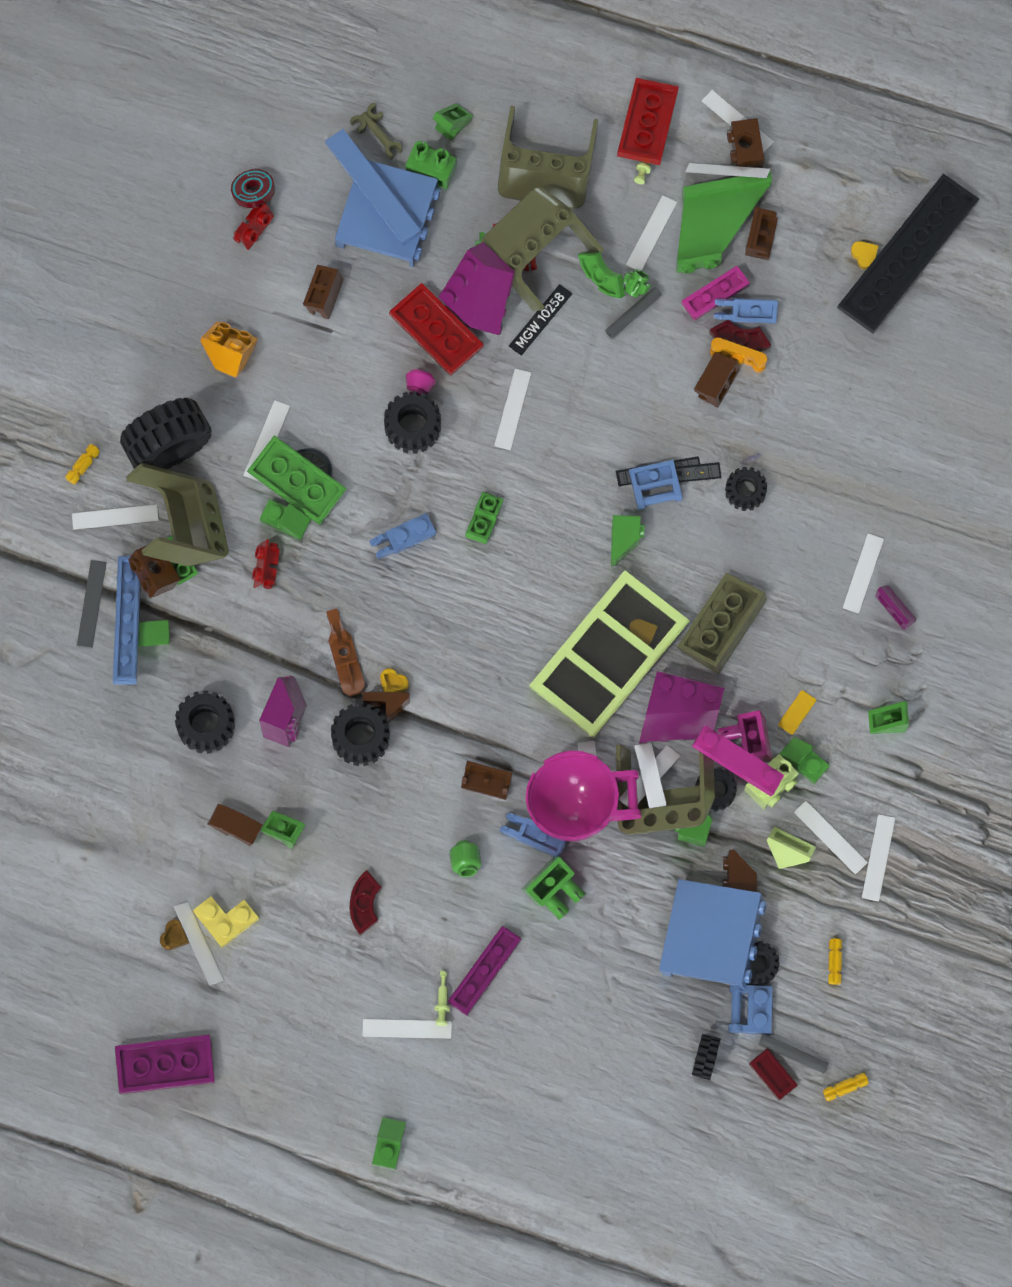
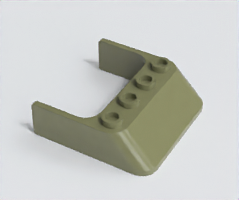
(558, 174)
(529, 230)
(192, 517)
(684, 806)

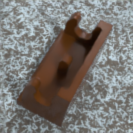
(761, 233)
(323, 291)
(716, 379)
(486, 780)

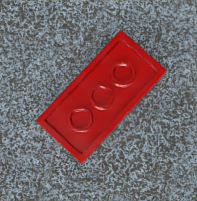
(647, 121)
(436, 329)

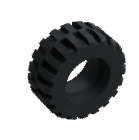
(166, 434)

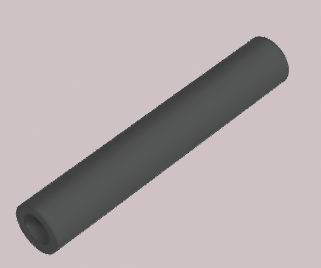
(633, 312)
(793, 1053)

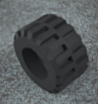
(412, 405)
(205, 703)
(360, 753)

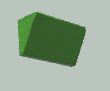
(154, 633)

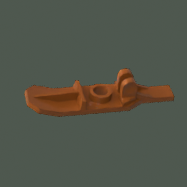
(348, 665)

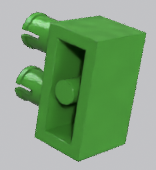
(432, 163)
(548, 881)

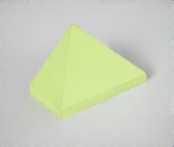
(789, 849)

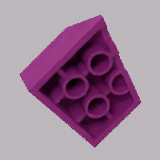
(480, 289)
(680, 709)
(283, 712)

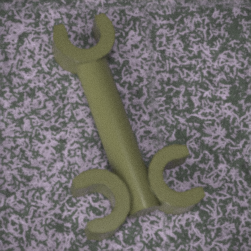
(370, 119)

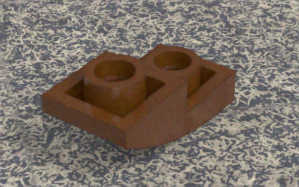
(234, 824)

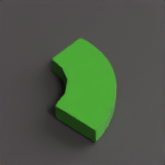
(606, 280)

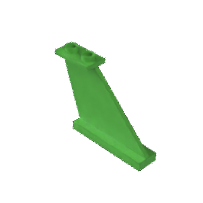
(713, 217)

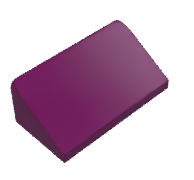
(895, 607)

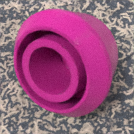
(419, 381)

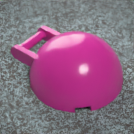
(578, 796)

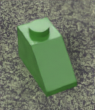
(625, 536)

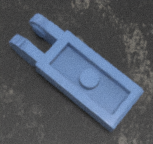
(748, 310)
(404, 536)
(532, 836)

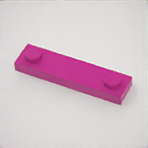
(737, 760)

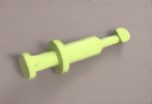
(643, 169)
(442, 1006)

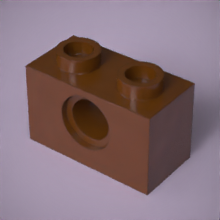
(747, 132)
(153, 583)

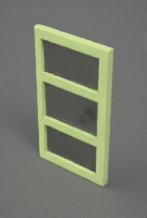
(609, 653)

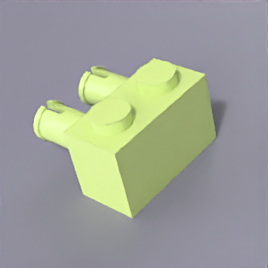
(787, 783)

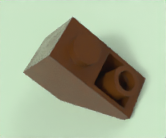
(739, 873)

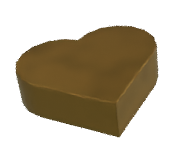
(173, 936)

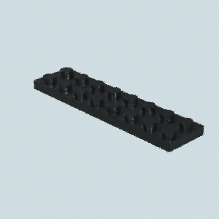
(908, 253)

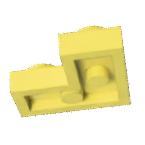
(225, 926)

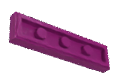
(484, 970)

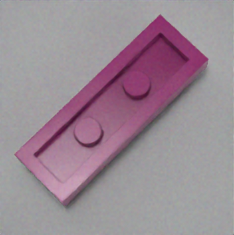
(721, 288)

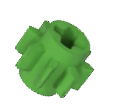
(636, 283)

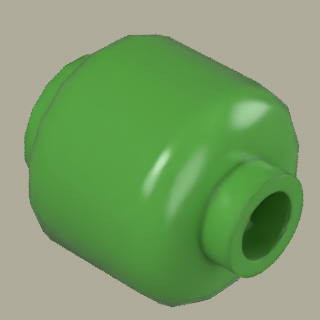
(465, 858)

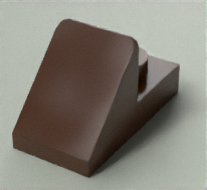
(393, 701)

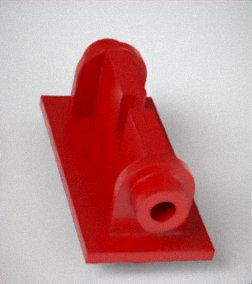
(258, 220)
(262, 573)

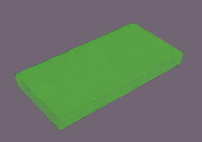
(297, 480)

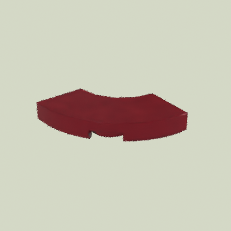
(750, 338)
(362, 903)

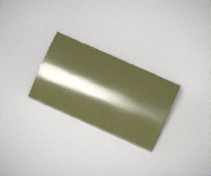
(722, 622)

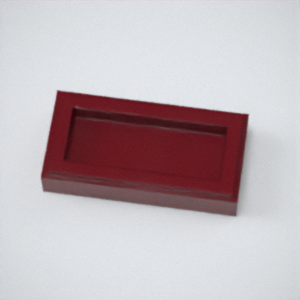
(773, 1074)

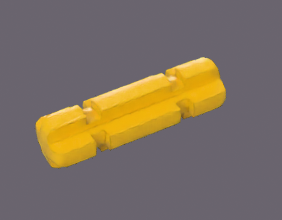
(82, 464)
(835, 961)
(845, 1087)

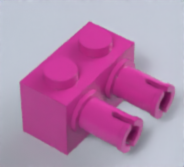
(753, 733)

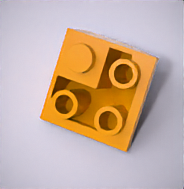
(228, 348)

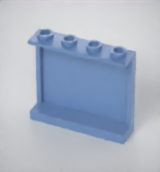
(365, 228)
(713, 933)

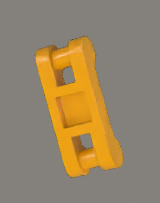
(739, 353)

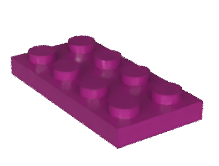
(164, 1064)

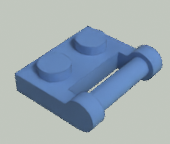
(654, 477)
(758, 1010)

